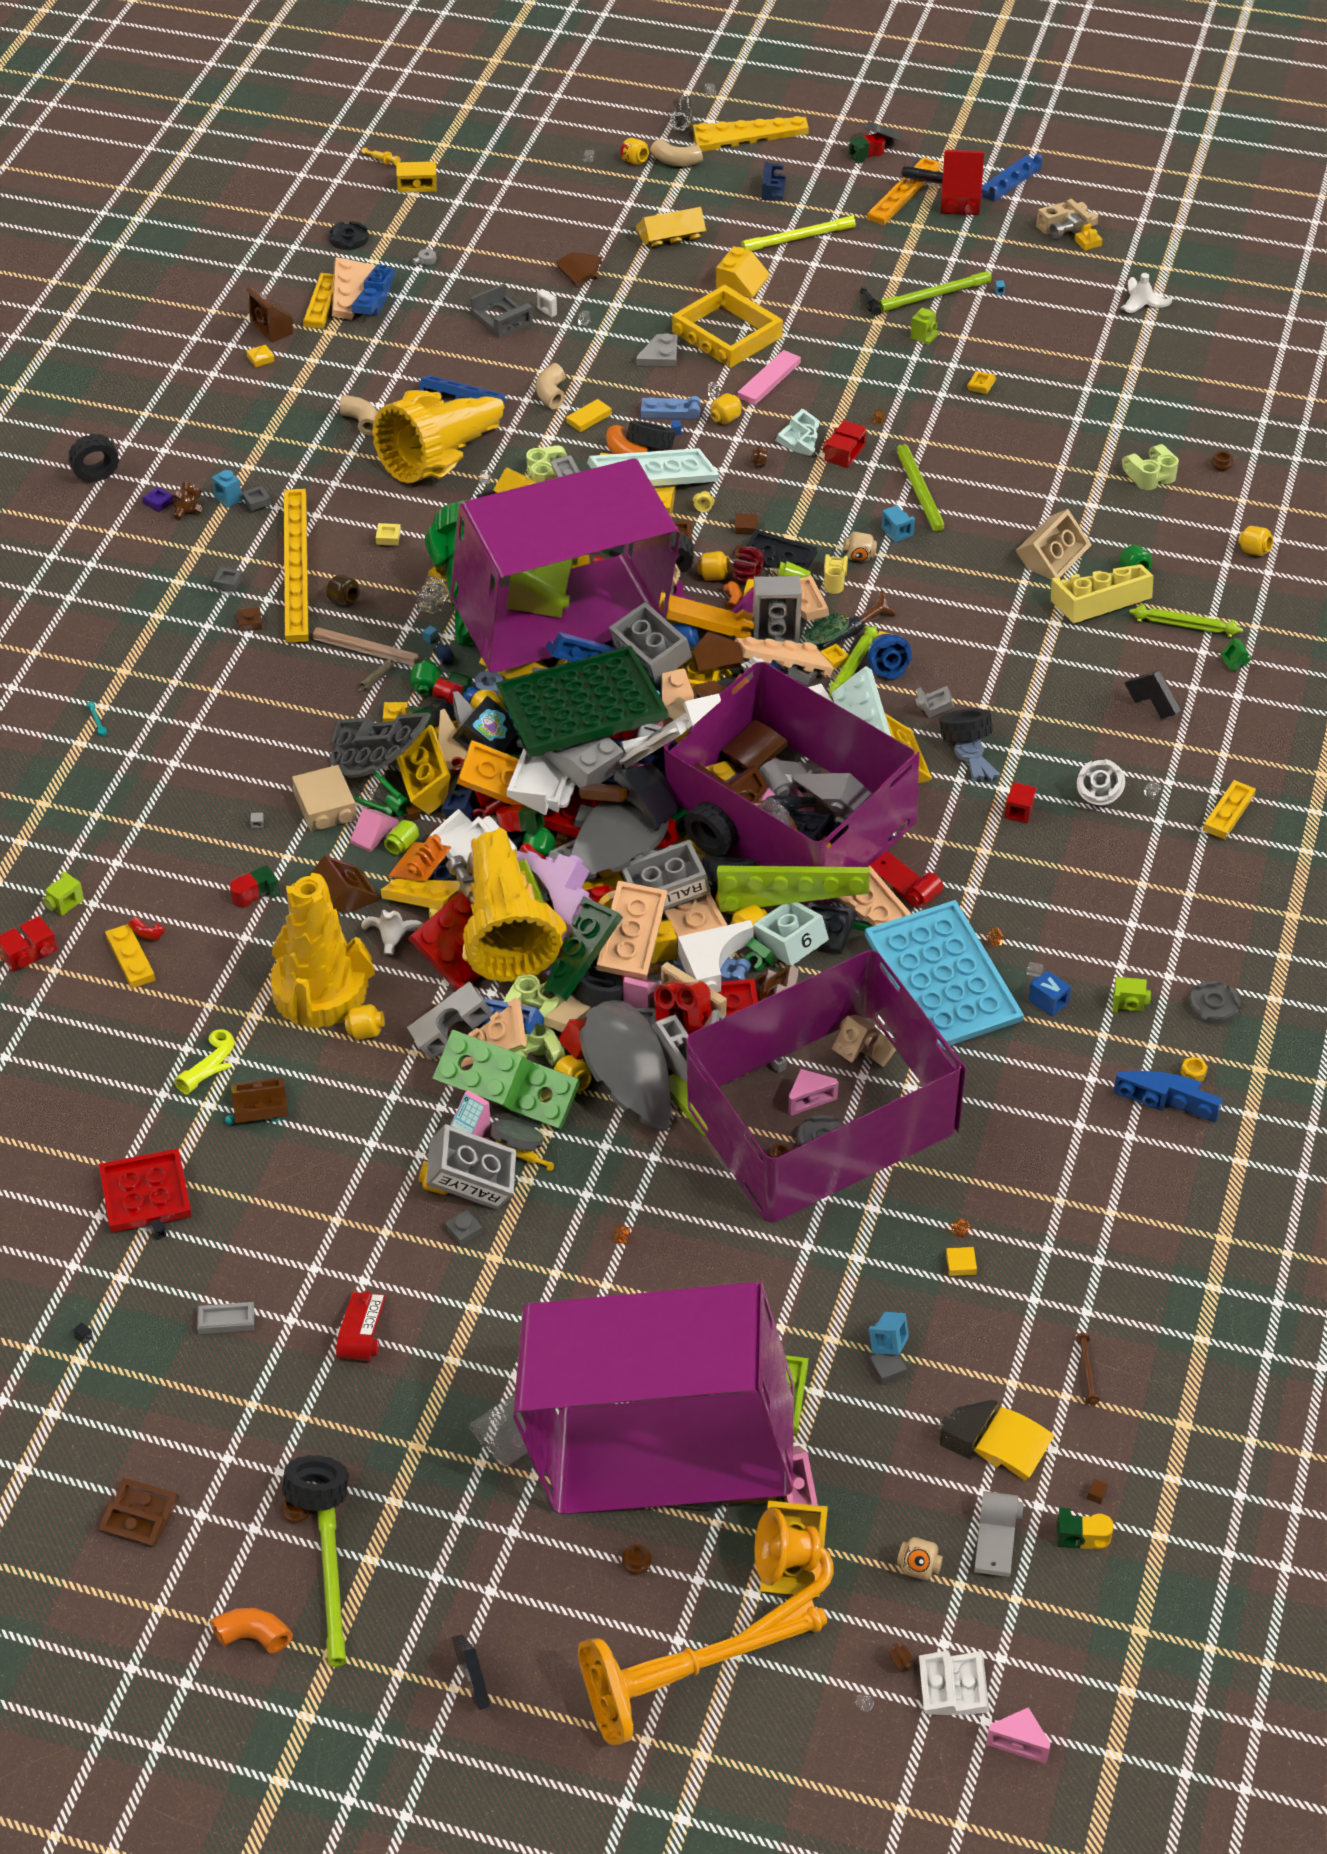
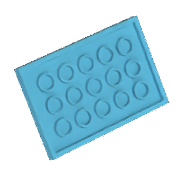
(946, 972)

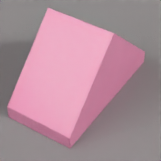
(372, 829)
(639, 991)
(811, 1091)
(1020, 1736)

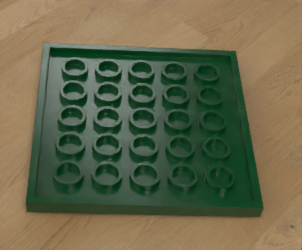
(581, 701)

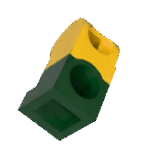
(1083, 1531)

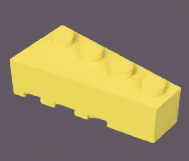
(1101, 592)

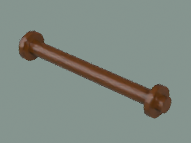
(1092, 1398)

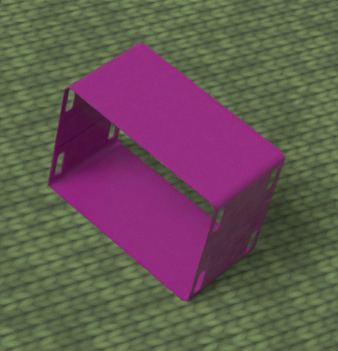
(555, 524)
(821, 734)
(793, 1021)
(650, 1351)

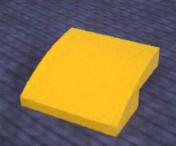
(1014, 1442)

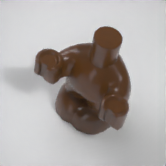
(185, 500)

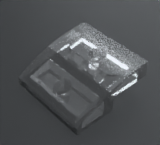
(500, 1434)

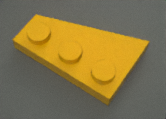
(427, 894)

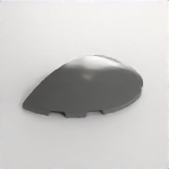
(369, 746)
(614, 836)
(629, 1059)

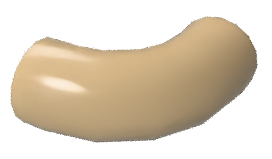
(676, 155)
(547, 386)
(359, 409)

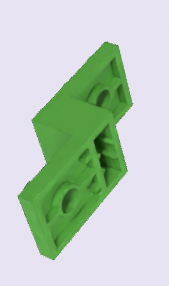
(506, 1079)

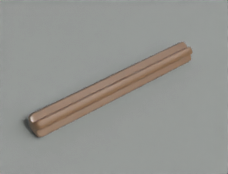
(365, 646)

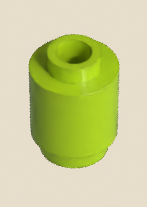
(401, 837)

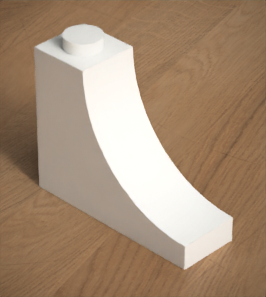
(707, 950)

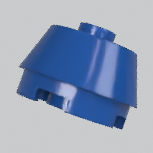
(889, 655)

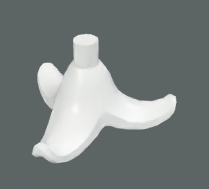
(1142, 294)
(391, 928)

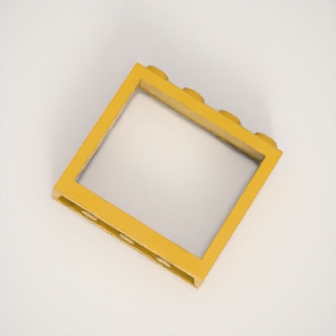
(769, 326)

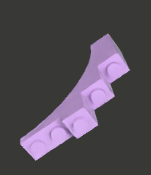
(564, 883)

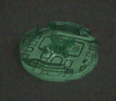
(827, 628)

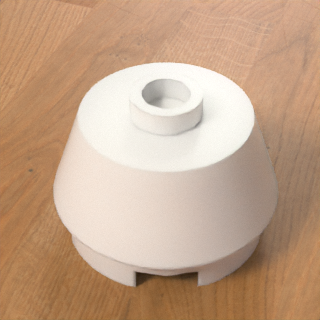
(1100, 782)

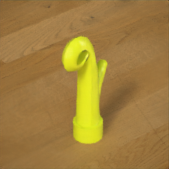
(189, 1080)

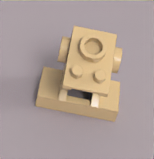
(856, 1035)

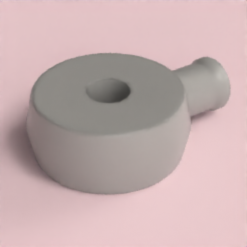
(425, 257)

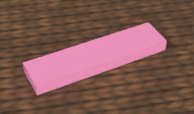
(769, 377)

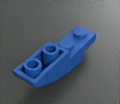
(375, 291)
(1162, 1088)

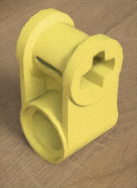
(835, 572)

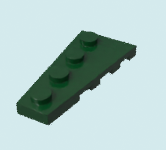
(587, 938)

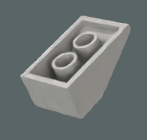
(589, 761)
(836, 791)

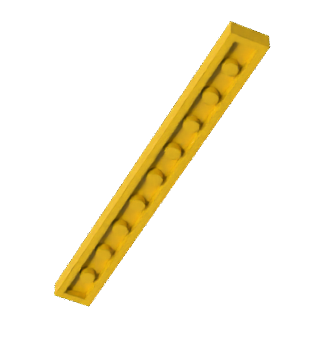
(296, 566)

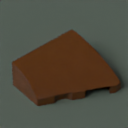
(775, 982)

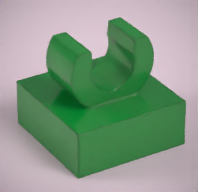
(1235, 655)
(761, 953)

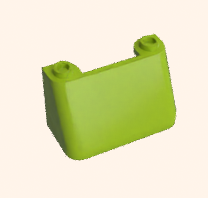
(541, 589)

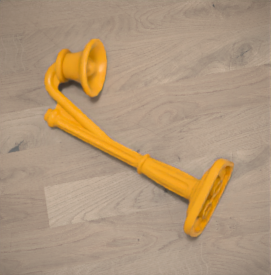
(775, 1550)

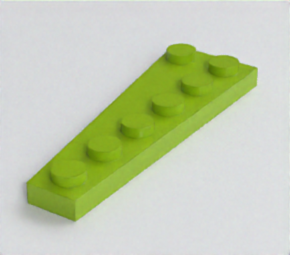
(787, 884)

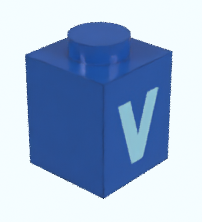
(1049, 993)

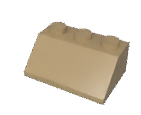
(1054, 546)

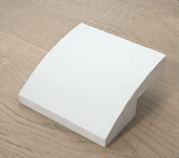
(953, 1683)

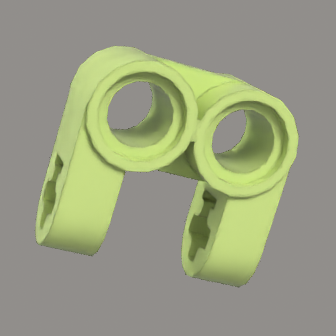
(539, 463)
(1147, 473)
(532, 993)
(542, 1042)

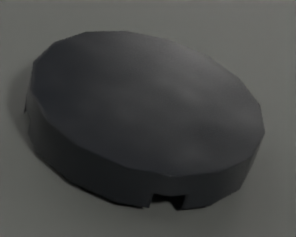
(349, 235)

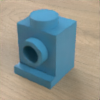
(227, 488)
(897, 523)
(889, 1333)

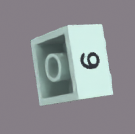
(791, 932)

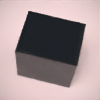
(158, 1229)
(83, 1333)

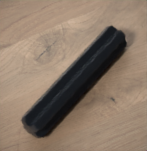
(922, 174)

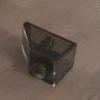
(966, 1427)

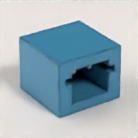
(1000, 287)
(430, 634)

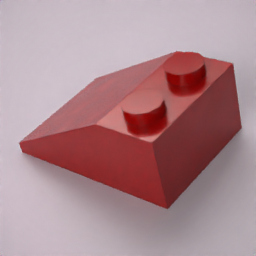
(962, 182)

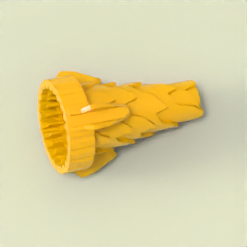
(423, 434)
(508, 927)
(315, 968)

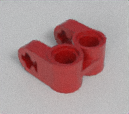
(697, 1005)

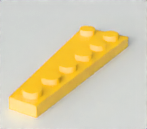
(714, 135)

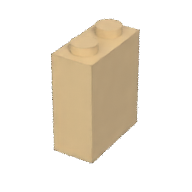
(324, 798)

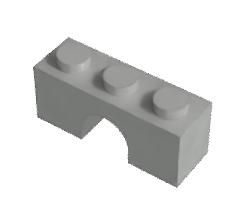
(432, 1028)

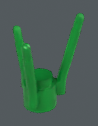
(395, 800)

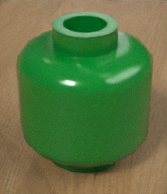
(1135, 555)
(424, 677)
(542, 842)

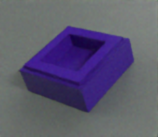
(157, 499)

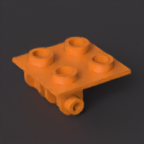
(420, 860)

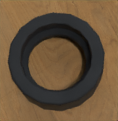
(599, 987)

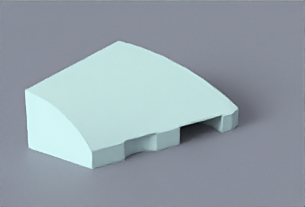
(800, 433)

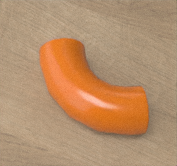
(619, 444)
(252, 1624)

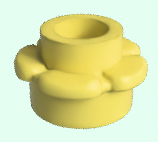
(707, 505)

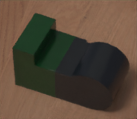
(434, 710)

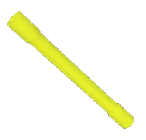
(837, 225)

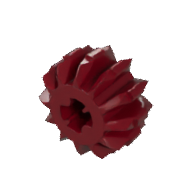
(747, 564)

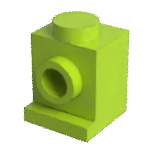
(924, 326)
(63, 894)
(1130, 994)

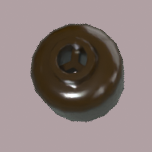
(342, 590)

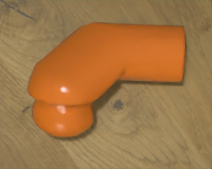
(734, 591)

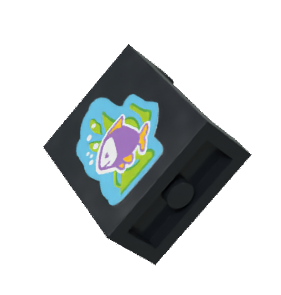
(487, 726)

